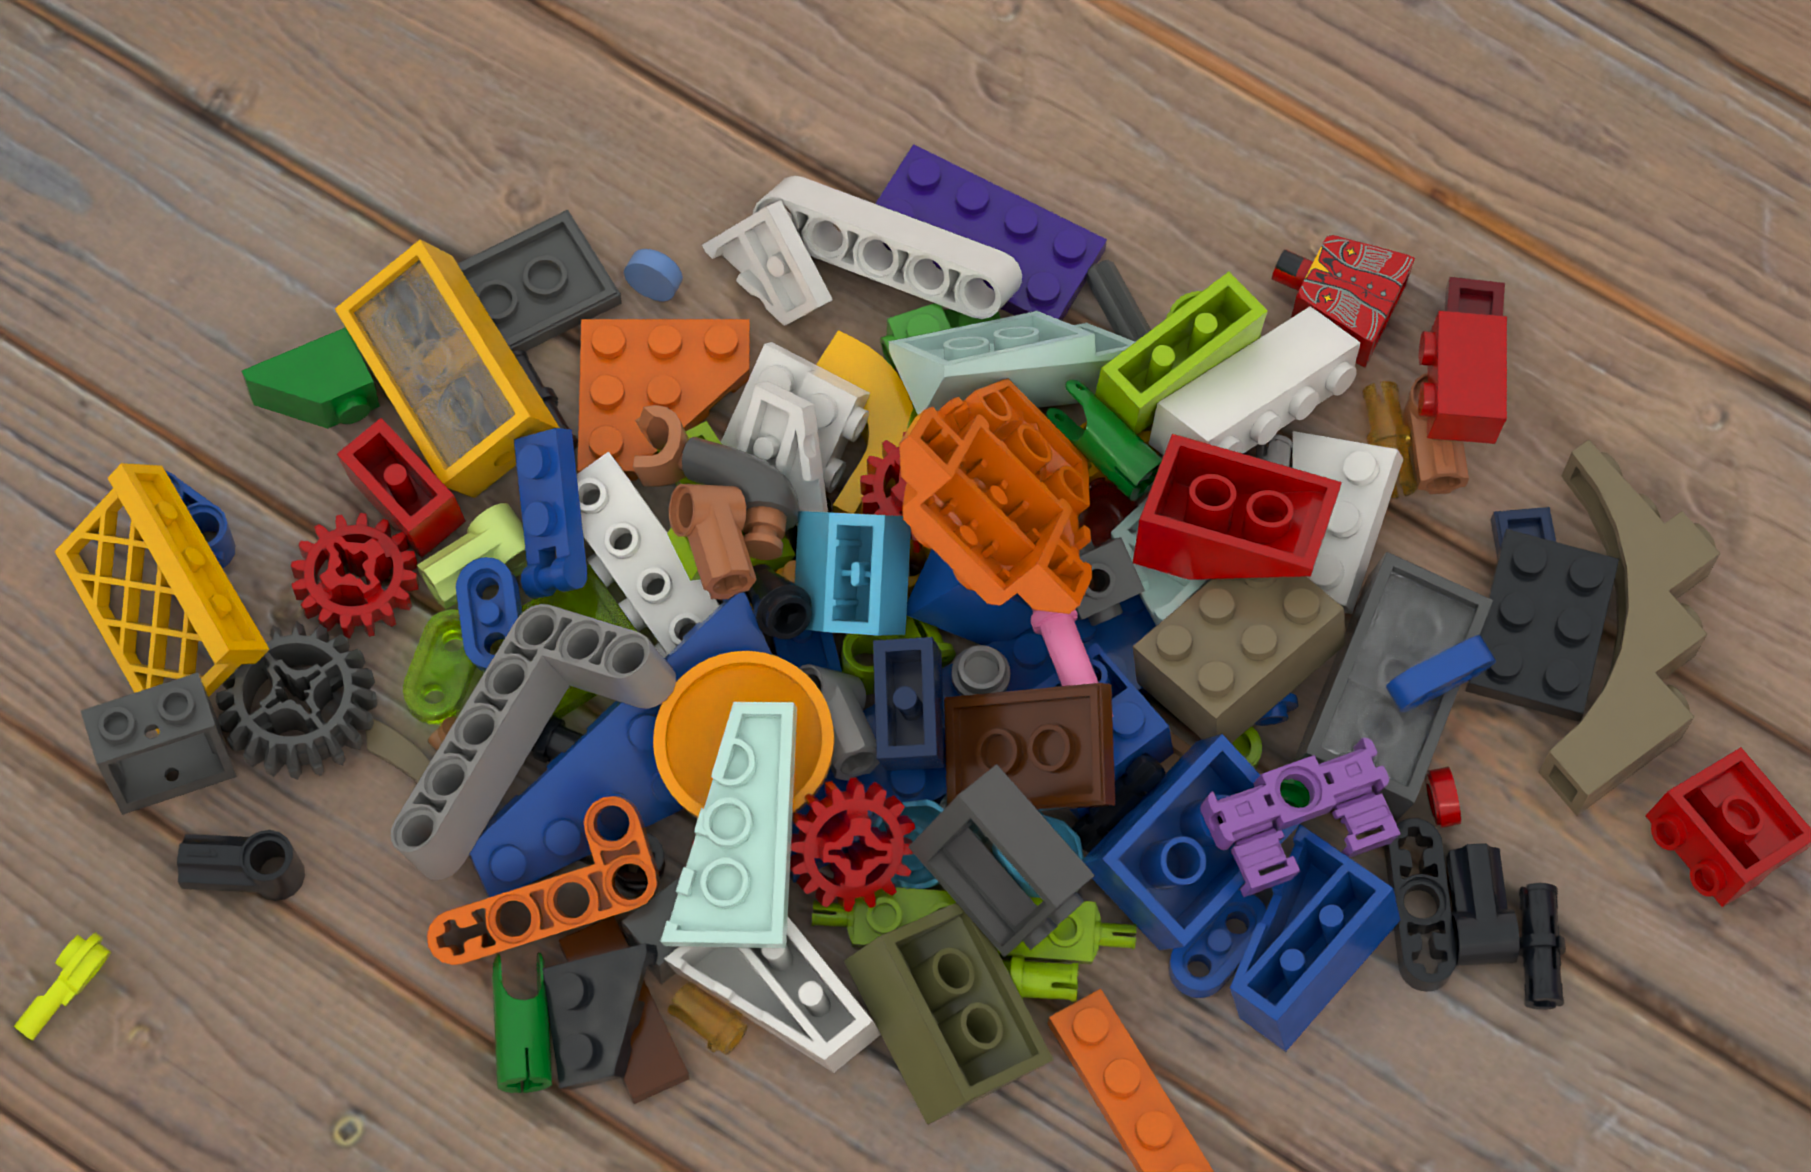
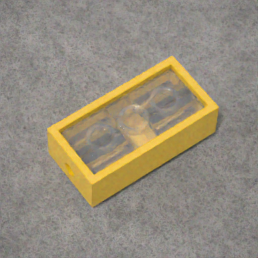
(445, 367)

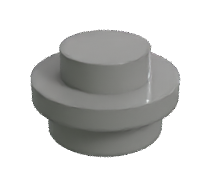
(980, 671)

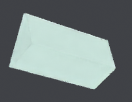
(1026, 348)

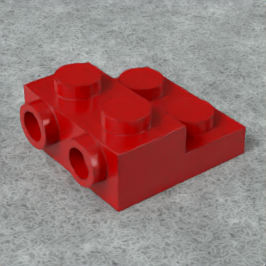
(1729, 827)

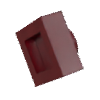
(1474, 296)

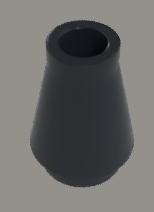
(779, 604)

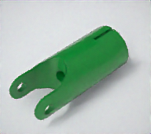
(1108, 443)
(521, 1035)

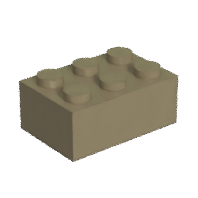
(1238, 650)

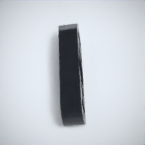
(1440, 944)

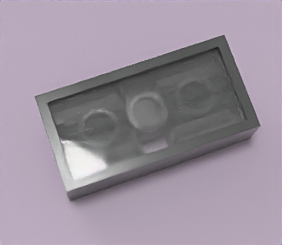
(1397, 623)

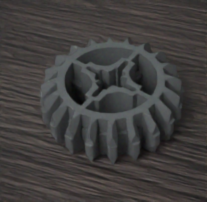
(331, 669)

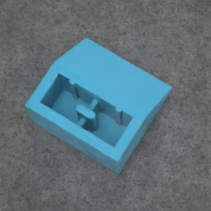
(854, 571)

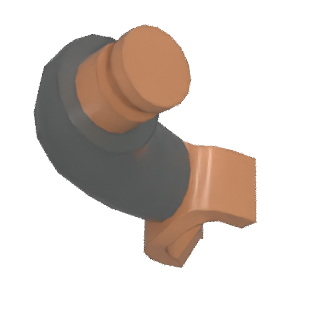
(767, 492)

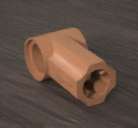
(1437, 462)
(714, 525)

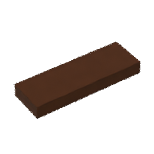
(654, 1057)

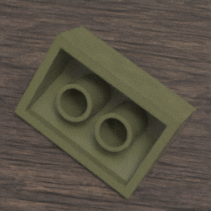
(947, 1011)

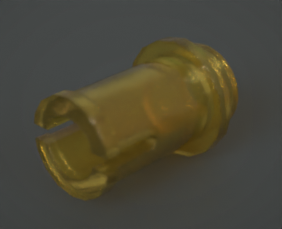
(708, 1018)

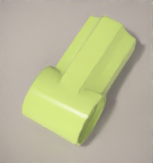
(491, 534)

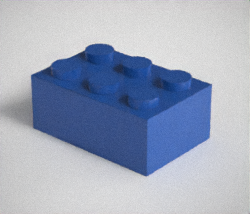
(1162, 855)

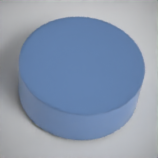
(653, 274)

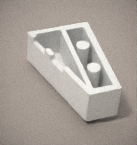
(784, 993)

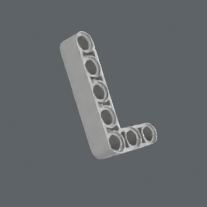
(505, 718)

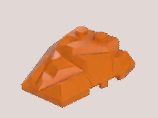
(999, 498)

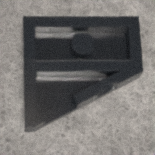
(595, 1013)

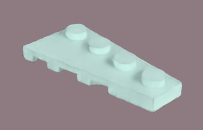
(741, 851)

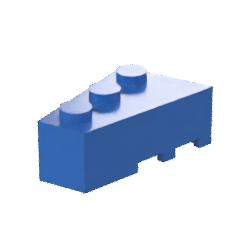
(1310, 940)

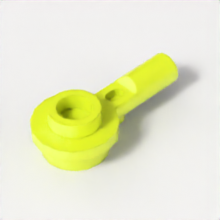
(80, 964)

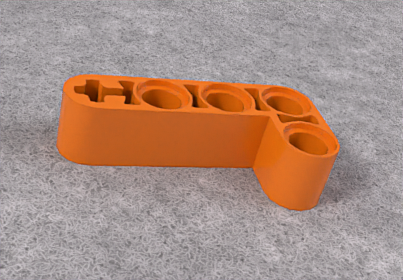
(542, 896)

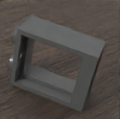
(187, 743)
(980, 881)

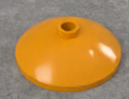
(698, 710)

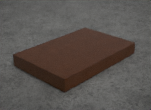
(1044, 739)

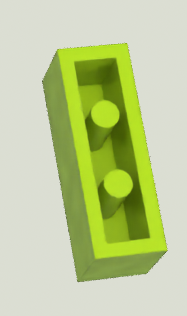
(1180, 350)

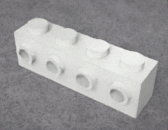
(1261, 386)
(639, 556)

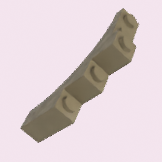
(1654, 637)

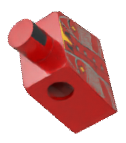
(1349, 285)

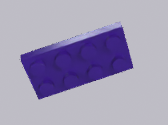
(1046, 246)

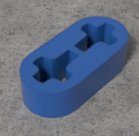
(1440, 673)

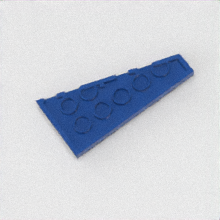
(613, 758)

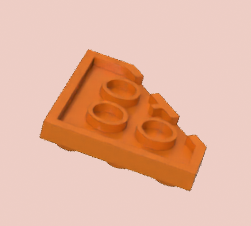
(651, 363)

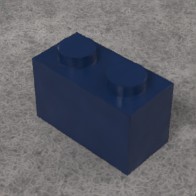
(909, 704)

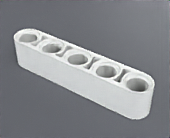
(912, 244)

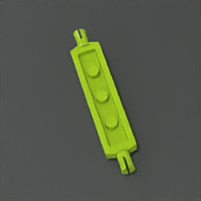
(1072, 941)

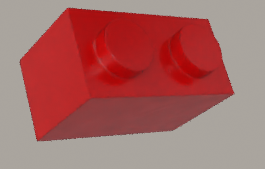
(1465, 377)
(401, 487)

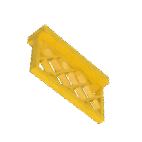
(183, 569)

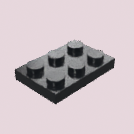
(1545, 624)

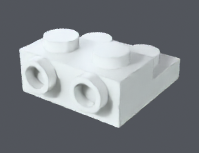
(836, 403)

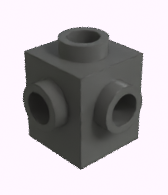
(1113, 581)

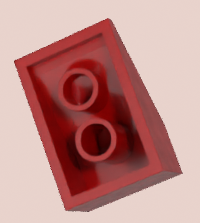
(1232, 515)

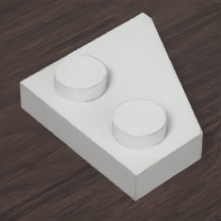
(772, 263)
(785, 433)

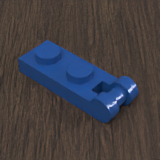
(550, 513)

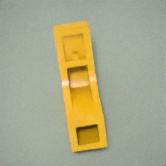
(887, 407)

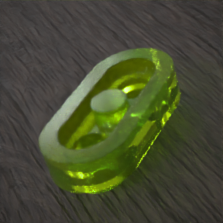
(438, 670)

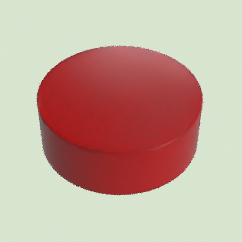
(1443, 797)

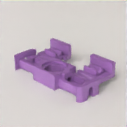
(1259, 814)

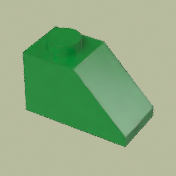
(315, 382)

